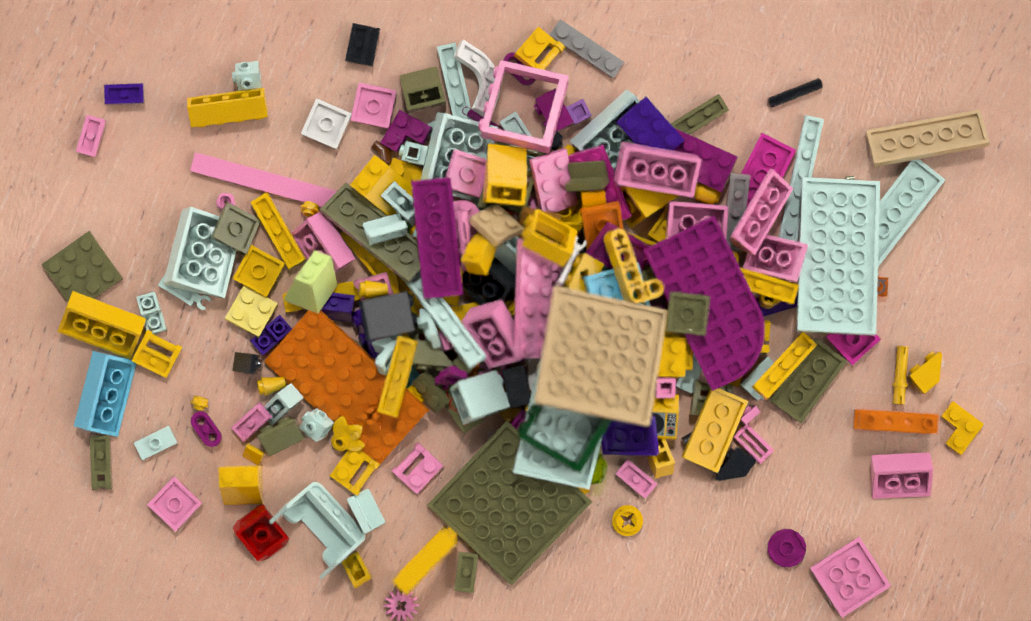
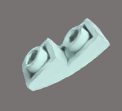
(151, 310)
(426, 323)

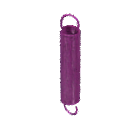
(476, 117)

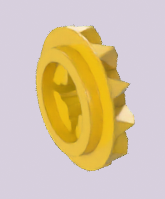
(637, 520)

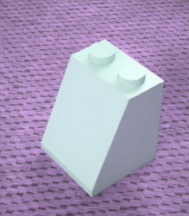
(479, 397)

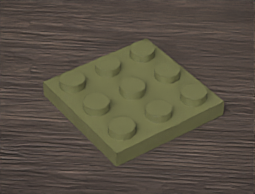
(82, 268)

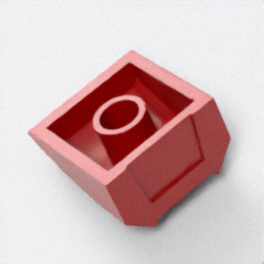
(259, 534)

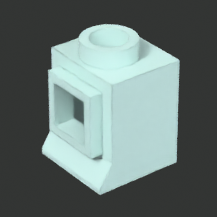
(420, 160)

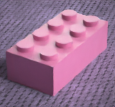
(657, 169)

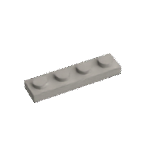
(586, 49)
(736, 202)

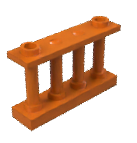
(895, 421)

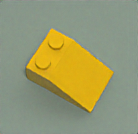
(375, 180)

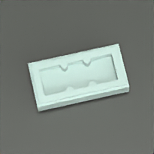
(155, 442)

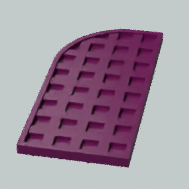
(704, 264)

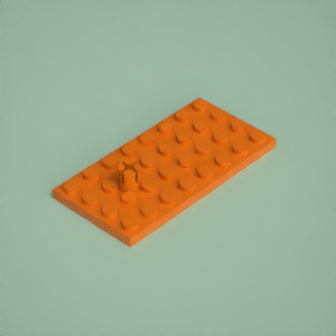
(343, 381)

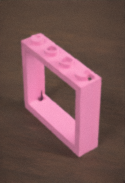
(542, 145)

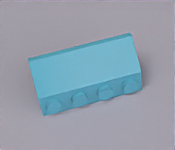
(105, 394)

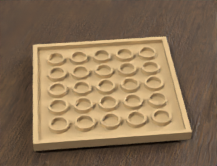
(600, 356)

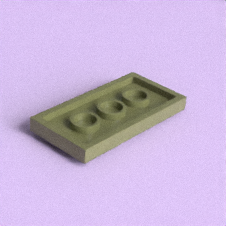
(808, 381)

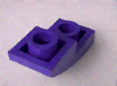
(271, 335)

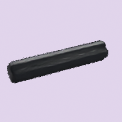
(795, 92)

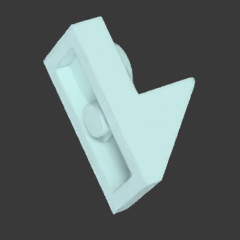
(385, 348)

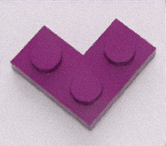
(403, 127)

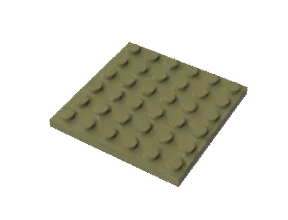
(506, 513)

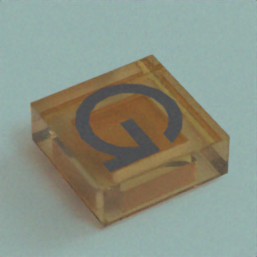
(882, 287)

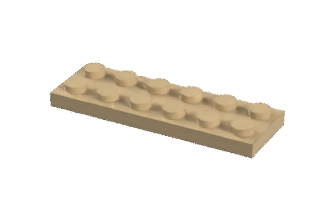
(927, 138)

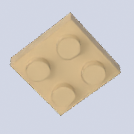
(496, 225)

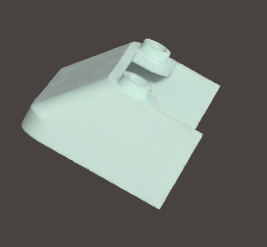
(326, 520)

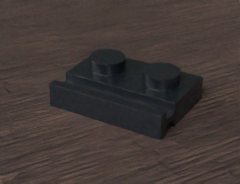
(362, 44)

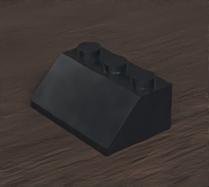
(495, 286)

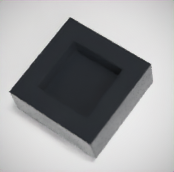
(556, 144)

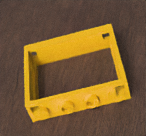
(425, 559)

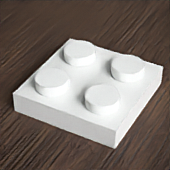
(326, 123)

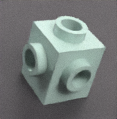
(247, 75)
(316, 424)

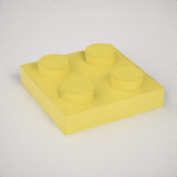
(251, 311)

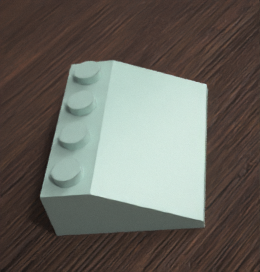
(605, 129)
(449, 134)
(197, 259)

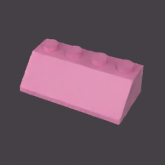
(761, 213)

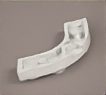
(483, 69)

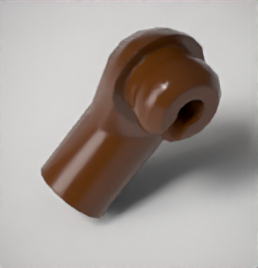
(385, 153)

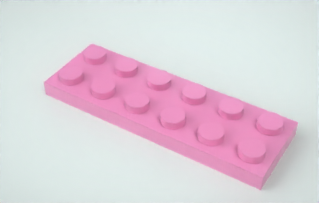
(532, 302)

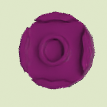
(786, 548)

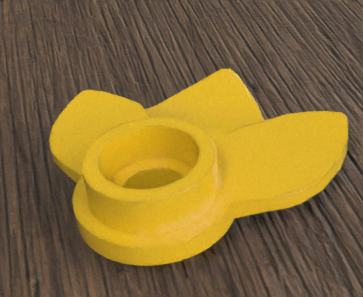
(348, 435)

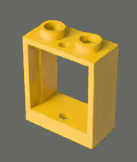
(553, 228)

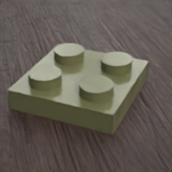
(235, 228)
(688, 313)

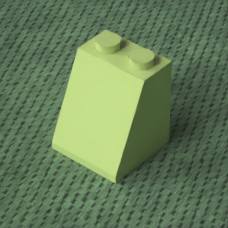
(313, 283)

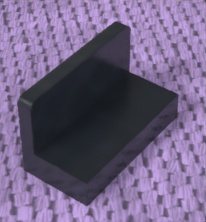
(517, 386)

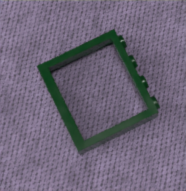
(584, 454)

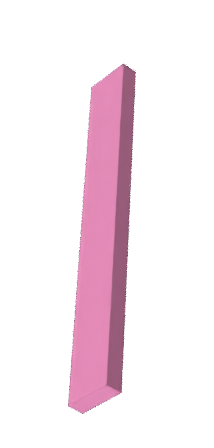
(260, 180)

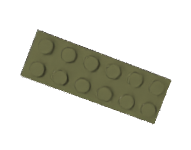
(349, 212)

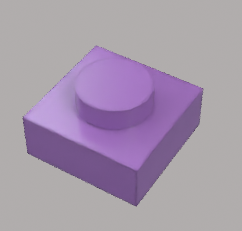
(579, 111)

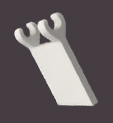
(566, 267)

